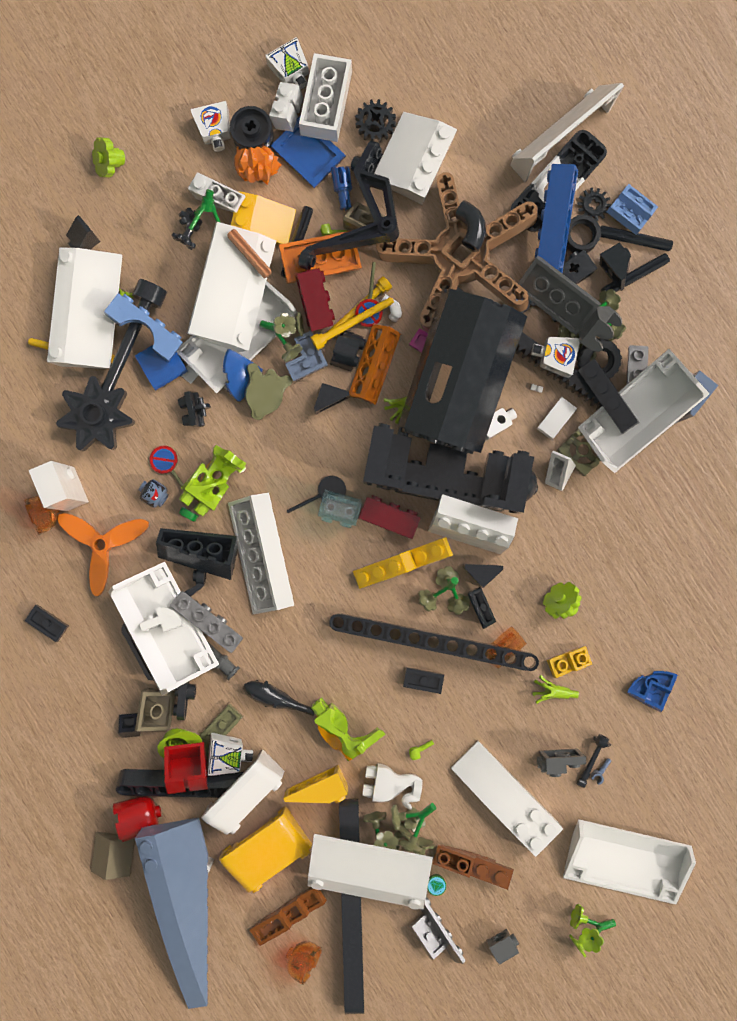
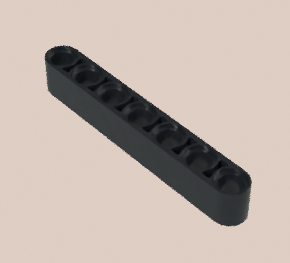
(152, 783)

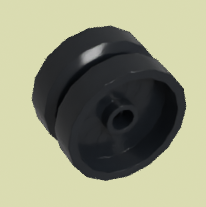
(251, 128)

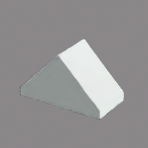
(559, 470)

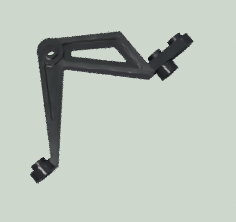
(382, 230)
(187, 690)

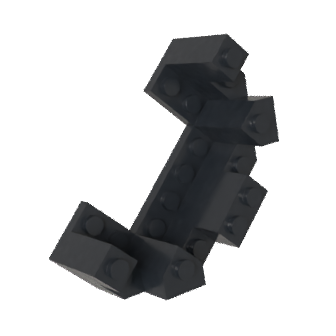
(500, 489)

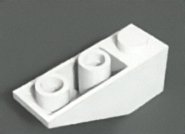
(223, 196)

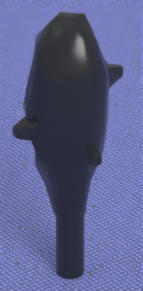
(273, 697)

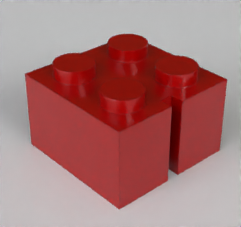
(185, 767)

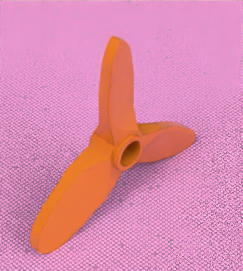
(90, 536)

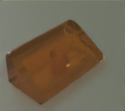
(508, 639)

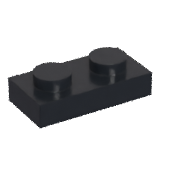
(46, 623)
(423, 680)

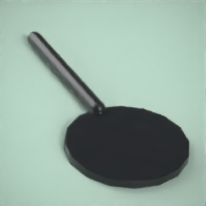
(329, 483)

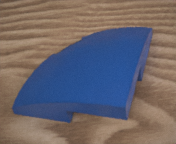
(237, 375)
(653, 689)

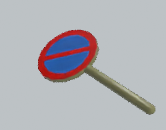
(368, 303)
(164, 460)

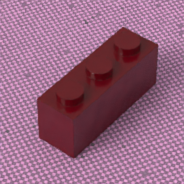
(314, 299)
(390, 517)

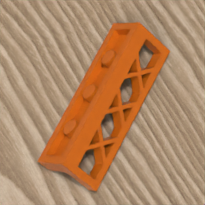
(378, 363)

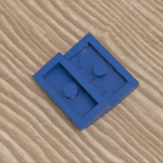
(159, 370)

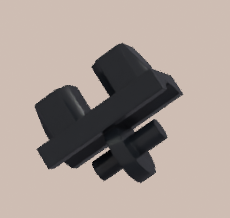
(195, 407)

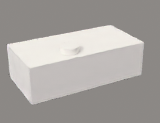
(325, 97)
(58, 486)

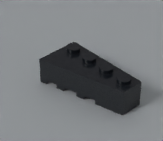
(199, 550)

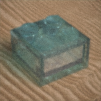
(339, 508)

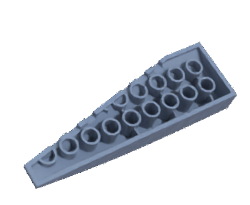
(177, 878)

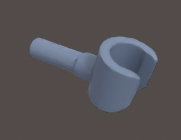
(600, 772)

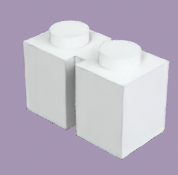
(283, 112)

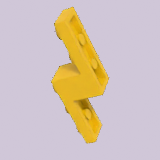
(402, 563)

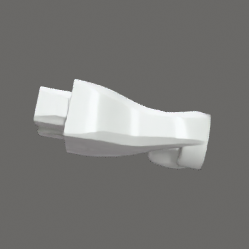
(390, 784)

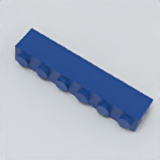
(557, 214)

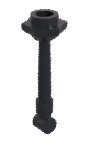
(601, 742)

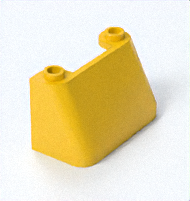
(266, 851)

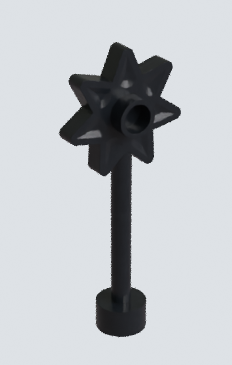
(97, 411)

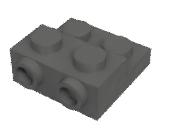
(555, 761)

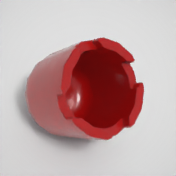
(134, 815)

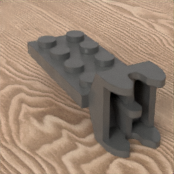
(569, 304)

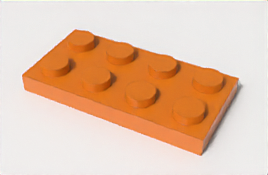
(329, 263)

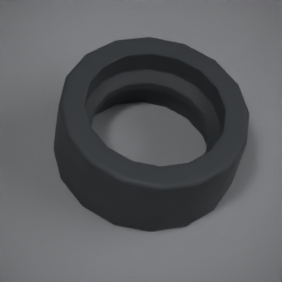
(592, 224)

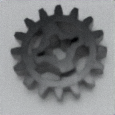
(378, 113)

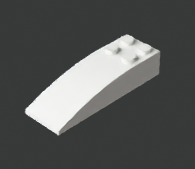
(507, 798)

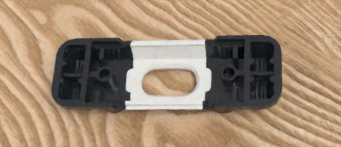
(583, 151)

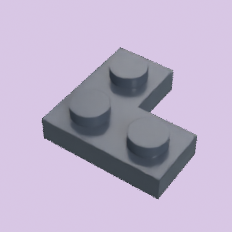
(309, 362)

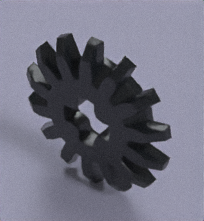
(599, 198)

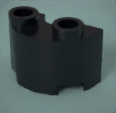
(346, 350)

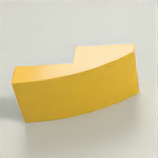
(569, 661)

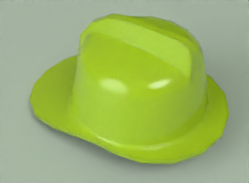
(177, 737)

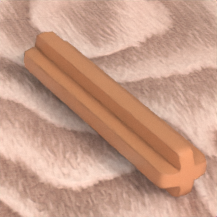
(249, 253)

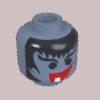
(153, 493)

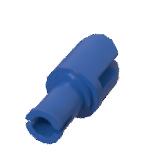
(342, 185)

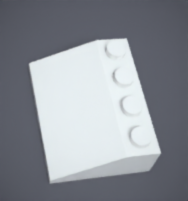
(415, 155)
(473, 525)

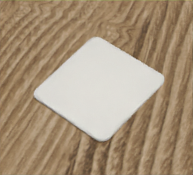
(191, 375)

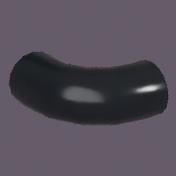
(475, 225)

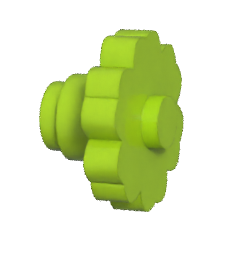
(106, 157)
(562, 600)

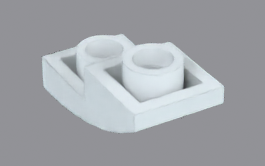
(556, 418)

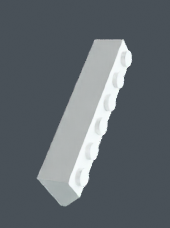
(260, 553)

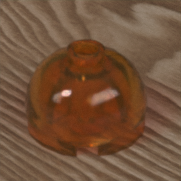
(42, 517)
(302, 960)

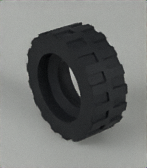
(612, 351)

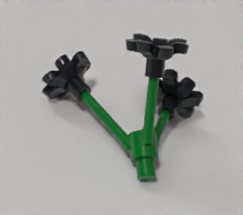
(192, 221)

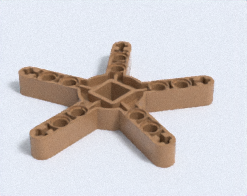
(476, 265)

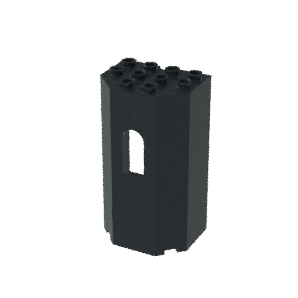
(479, 344)

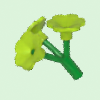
(589, 939)

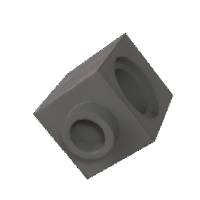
(503, 946)

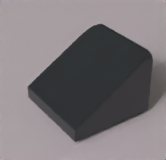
(127, 725)

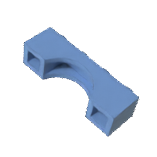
(123, 312)

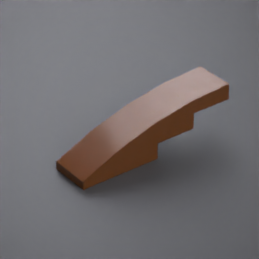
(287, 915)

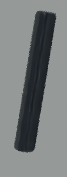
(301, 227)
(639, 239)
(641, 271)

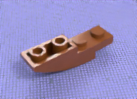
(473, 865)

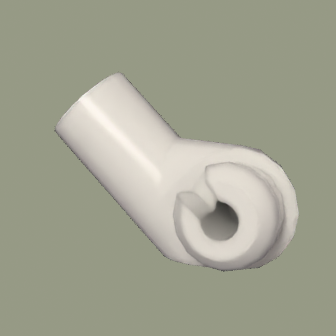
(395, 310)

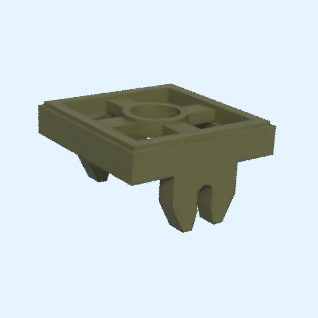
(564, 449)

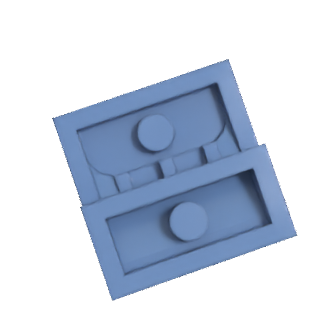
(632, 209)

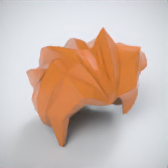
(256, 164)

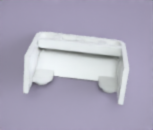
(244, 794)

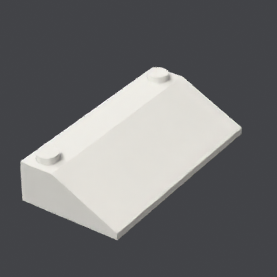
(602, 96)
(83, 290)
(230, 290)
(208, 357)
(658, 401)
(171, 655)
(628, 862)
(369, 871)

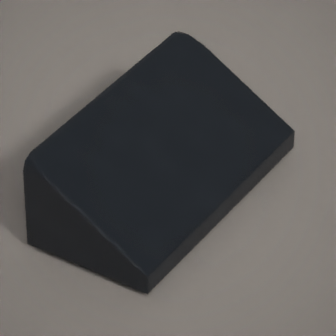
(481, 607)

